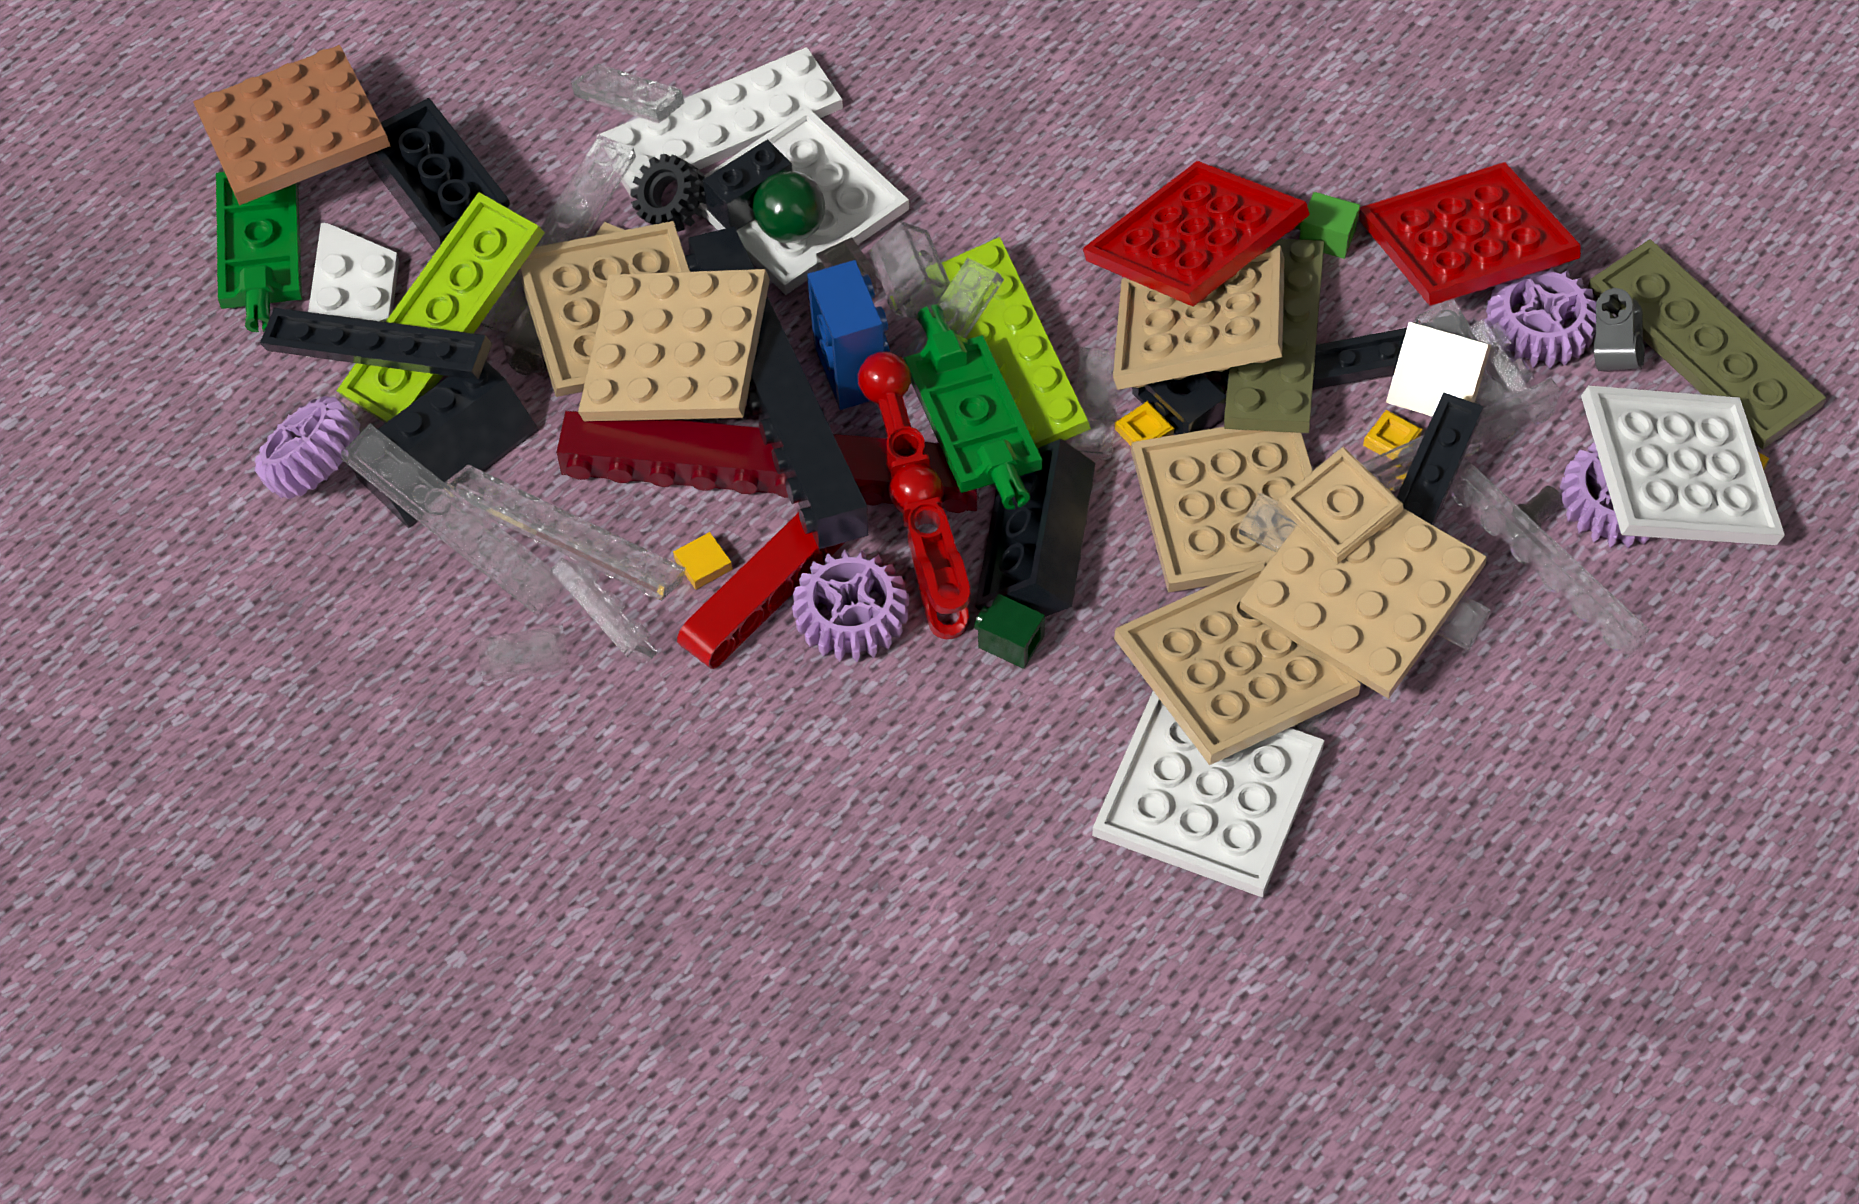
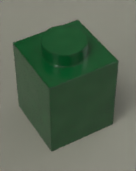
(1010, 630)

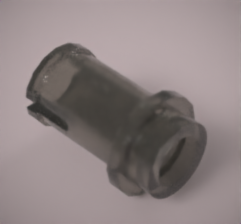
(1543, 505)

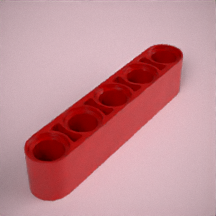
(751, 595)

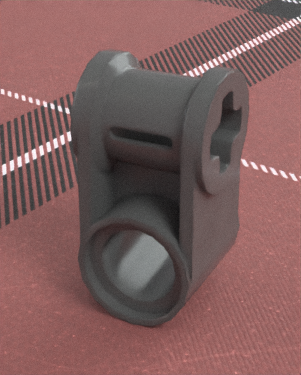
(1618, 339)

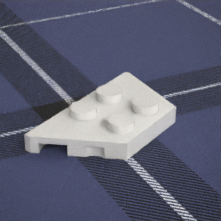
(353, 276)

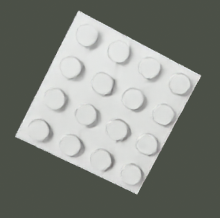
(854, 195)
(1681, 466)
(1206, 817)

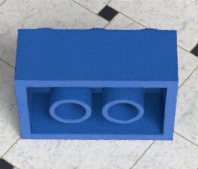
(845, 327)

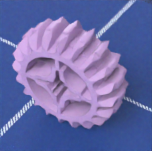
(1547, 303)
(306, 447)
(1582, 507)
(856, 619)

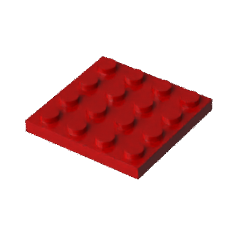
(1196, 232)
(1469, 233)

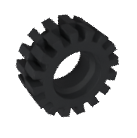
(654, 183)

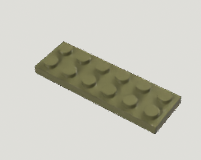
(1710, 343)
(1280, 391)

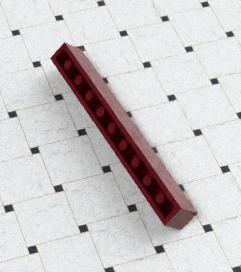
(723, 458)

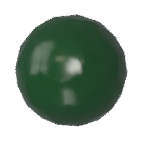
(789, 206)

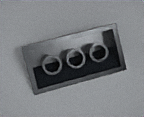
(431, 170)
(458, 427)
(1038, 546)

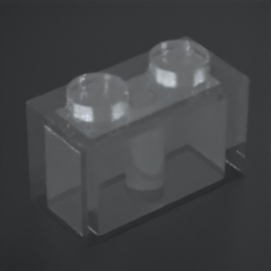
(909, 269)

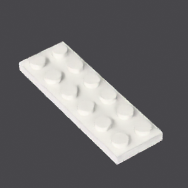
(730, 114)

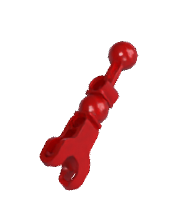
(918, 495)

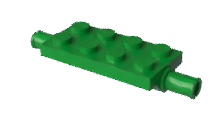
(257, 251)
(972, 411)

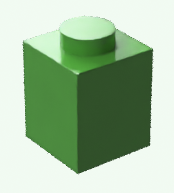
(1330, 221)

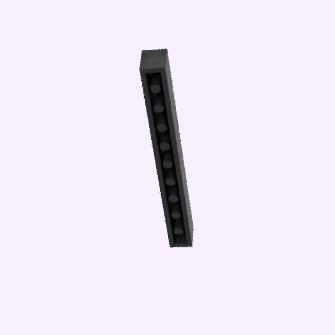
(791, 414)

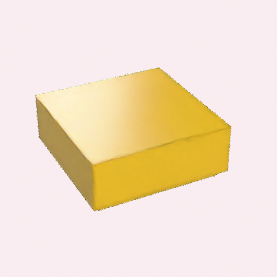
(1143, 424)
(1390, 433)
(703, 560)

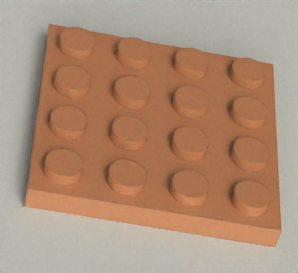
(290, 124)

